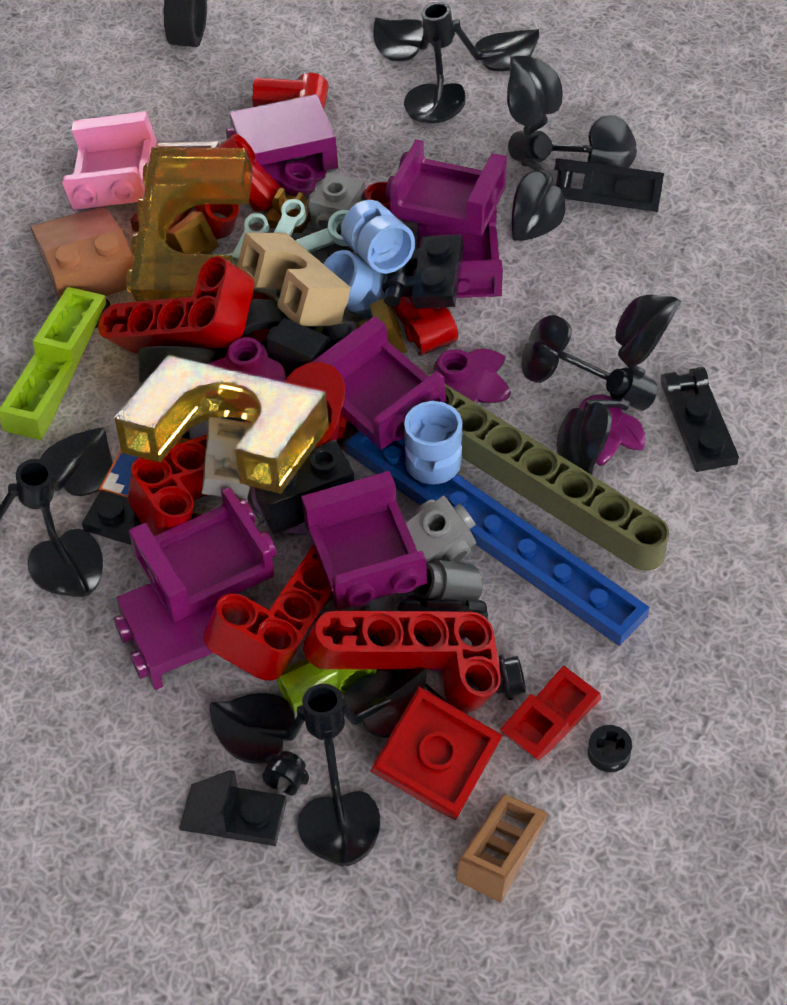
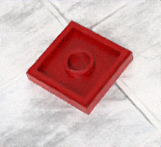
(436, 753)

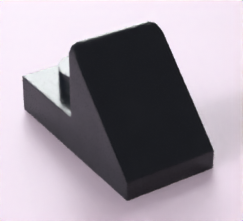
(231, 812)

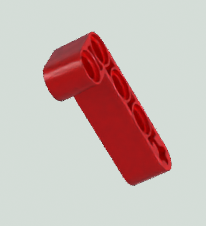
(206, 320)
(166, 490)
(266, 639)
(343, 642)

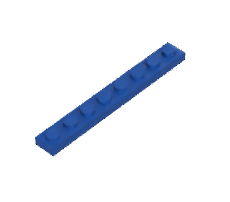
(517, 545)

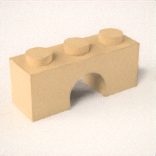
(308, 288)

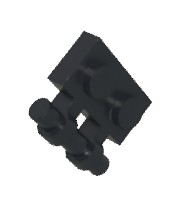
(436, 275)

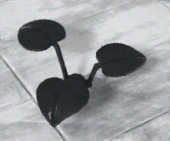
(403, 38)
(531, 94)
(638, 331)
(79, 464)
(255, 725)

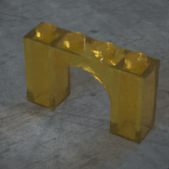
(173, 183)
(185, 393)

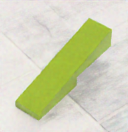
(58, 351)

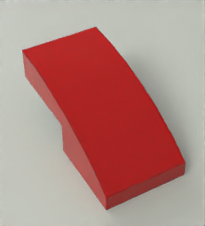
(551, 714)

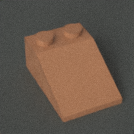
(85, 252)

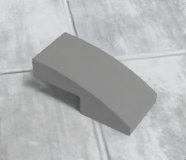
(220, 458)

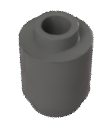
(450, 582)

